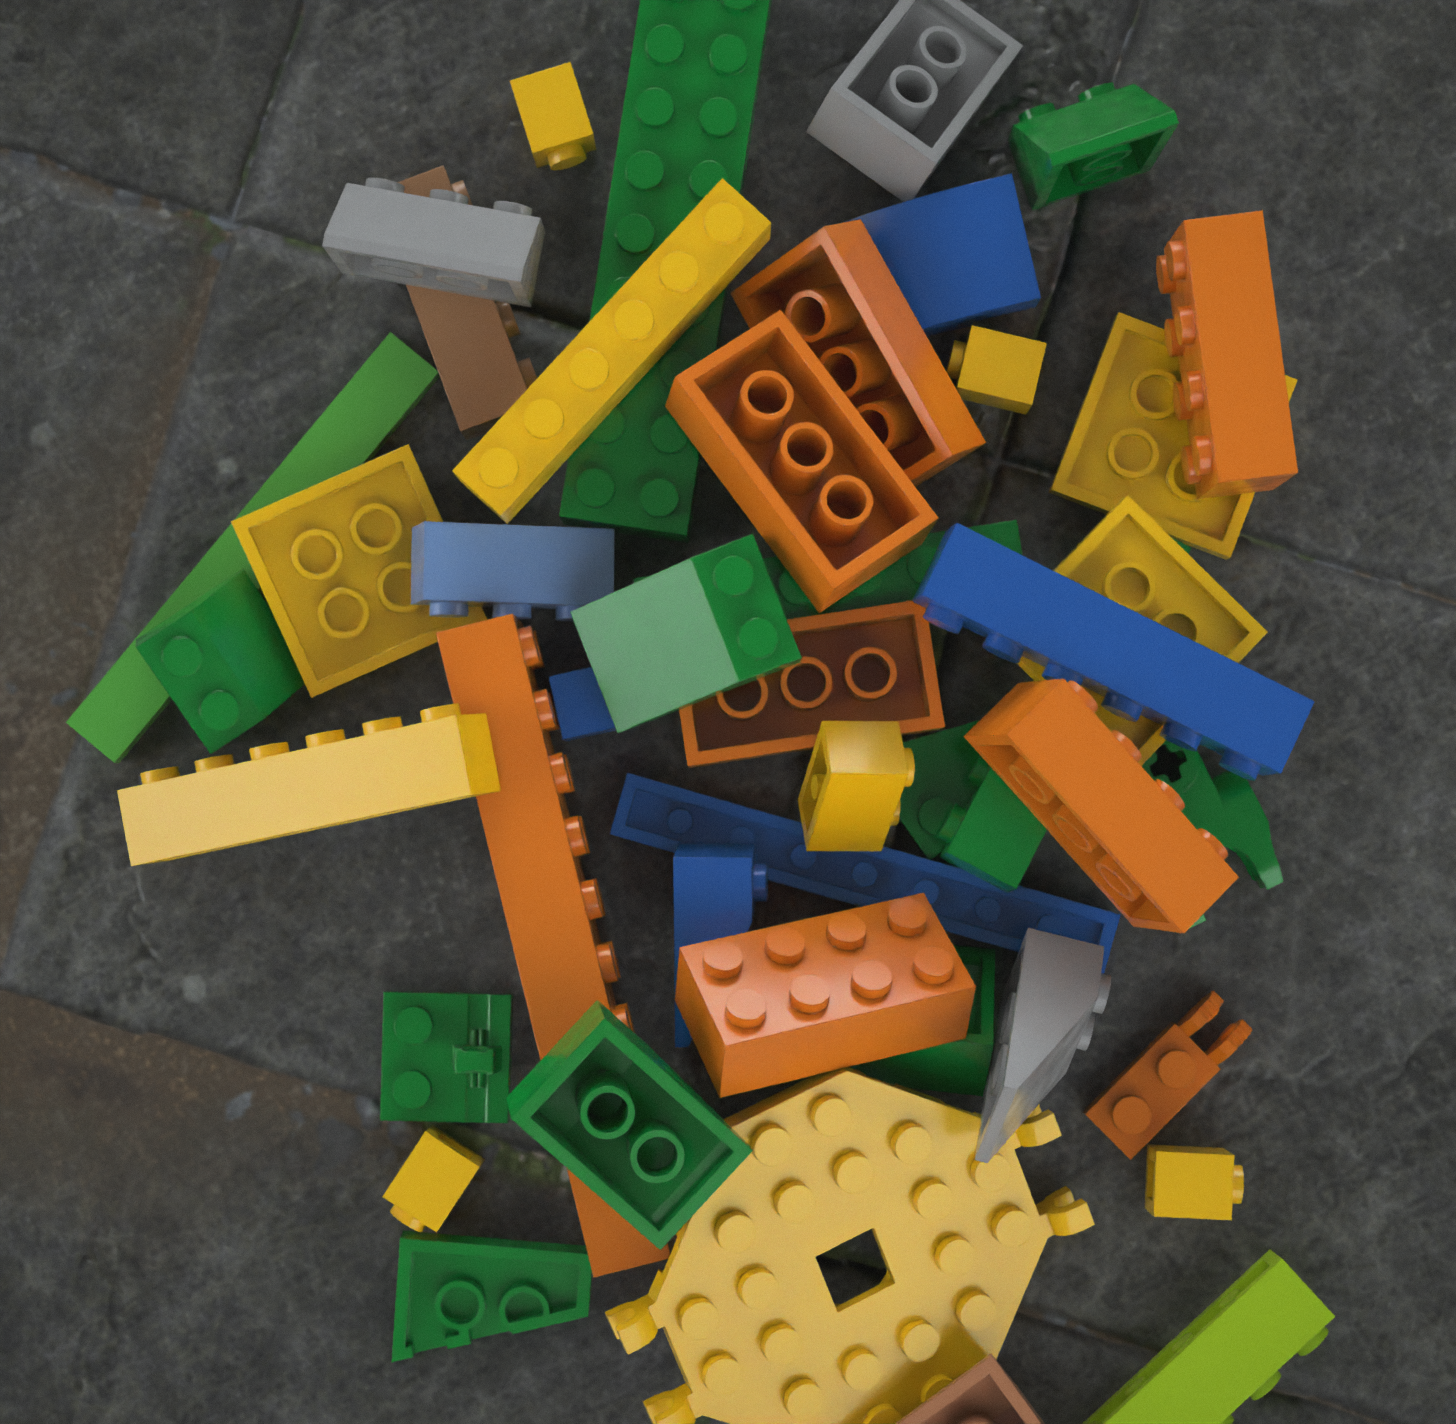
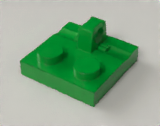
(446, 1056)

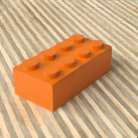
(870, 344)
(1227, 356)
(800, 460)
(852, 668)
(1103, 804)
(823, 994)

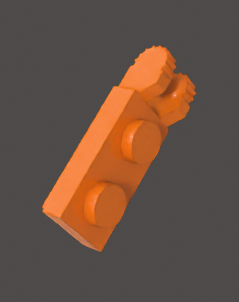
(1163, 1078)

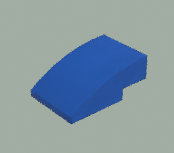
(958, 254)

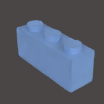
(509, 568)

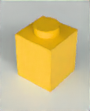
(554, 117)
(996, 369)
(432, 1180)
(1192, 1182)

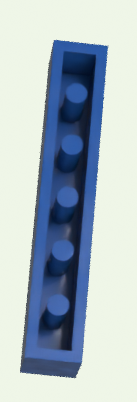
(1112, 652)

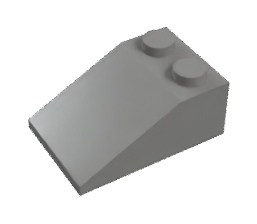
(913, 91)
(1038, 1029)

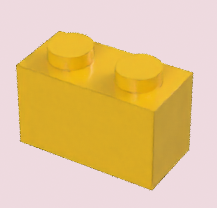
(854, 785)

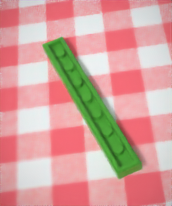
(339, 440)

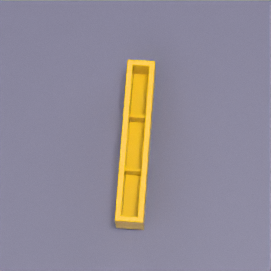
(614, 351)
(310, 787)

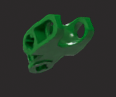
(1225, 809)

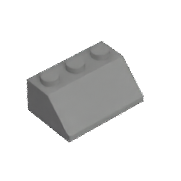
(436, 241)

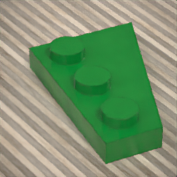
(938, 783)
(482, 1287)

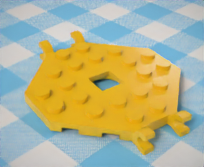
(825, 1166)

